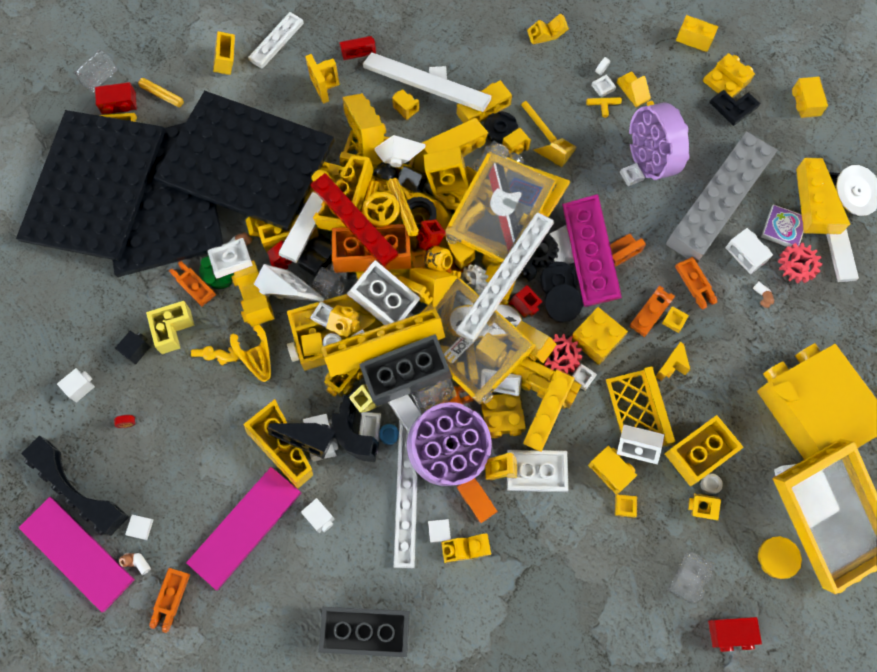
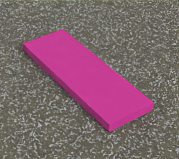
(591, 251)
(243, 528)
(77, 554)

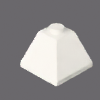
(398, 150)

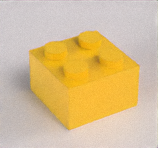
(446, 171)
(599, 335)

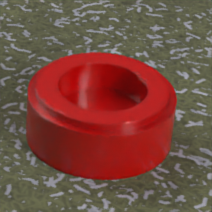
(124, 421)

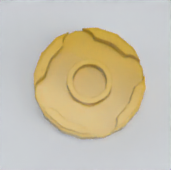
(779, 557)

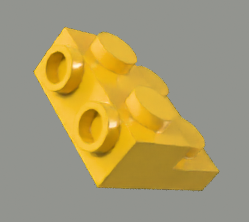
(729, 75)
(504, 415)

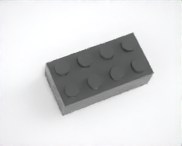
(405, 370)
(364, 631)

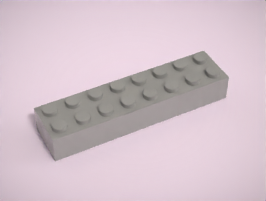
(721, 197)

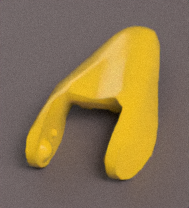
(256, 358)

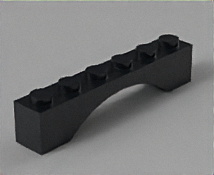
(47, 460)

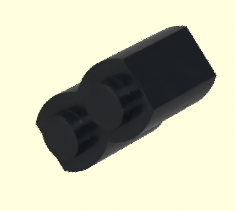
(317, 255)

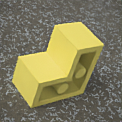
(165, 323)

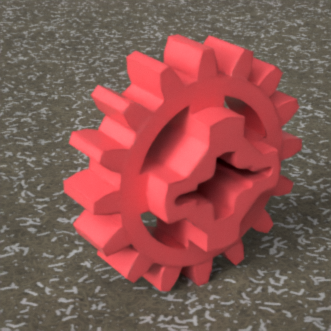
(804, 258)
(569, 359)

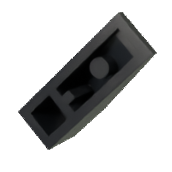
(306, 436)

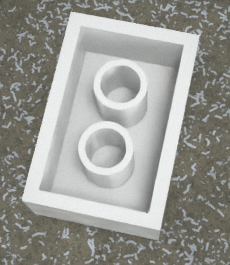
(383, 294)

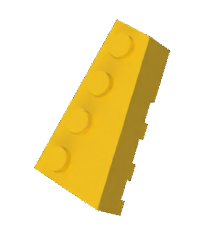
(364, 124)
(466, 136)
(354, 184)
(819, 200)
(284, 455)

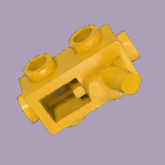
(347, 379)

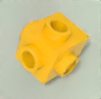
(343, 320)

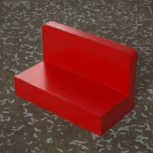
(357, 47)

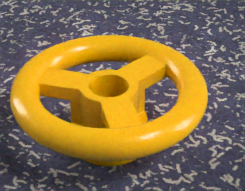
(383, 217)

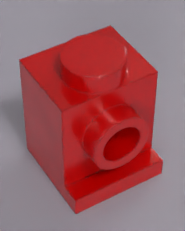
(427, 237)
(275, 259)
(526, 302)

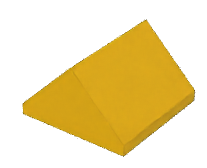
(436, 282)

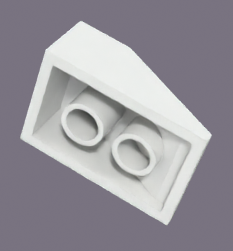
(284, 284)

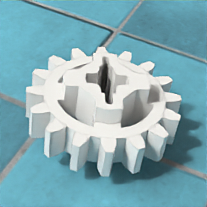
(475, 278)

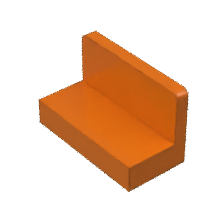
(626, 248)

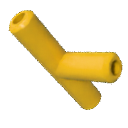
(604, 102)

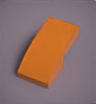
(477, 500)

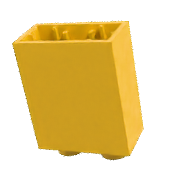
(830, 404)

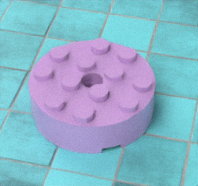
(659, 140)
(428, 444)

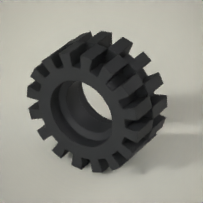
(549, 256)

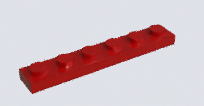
(354, 220)

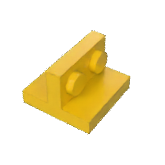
(322, 76)

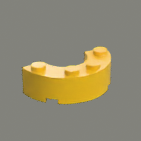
(255, 305)

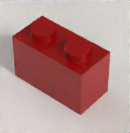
(115, 98)
(735, 632)

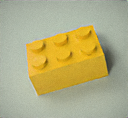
(703, 450)

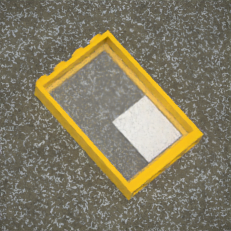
(833, 513)

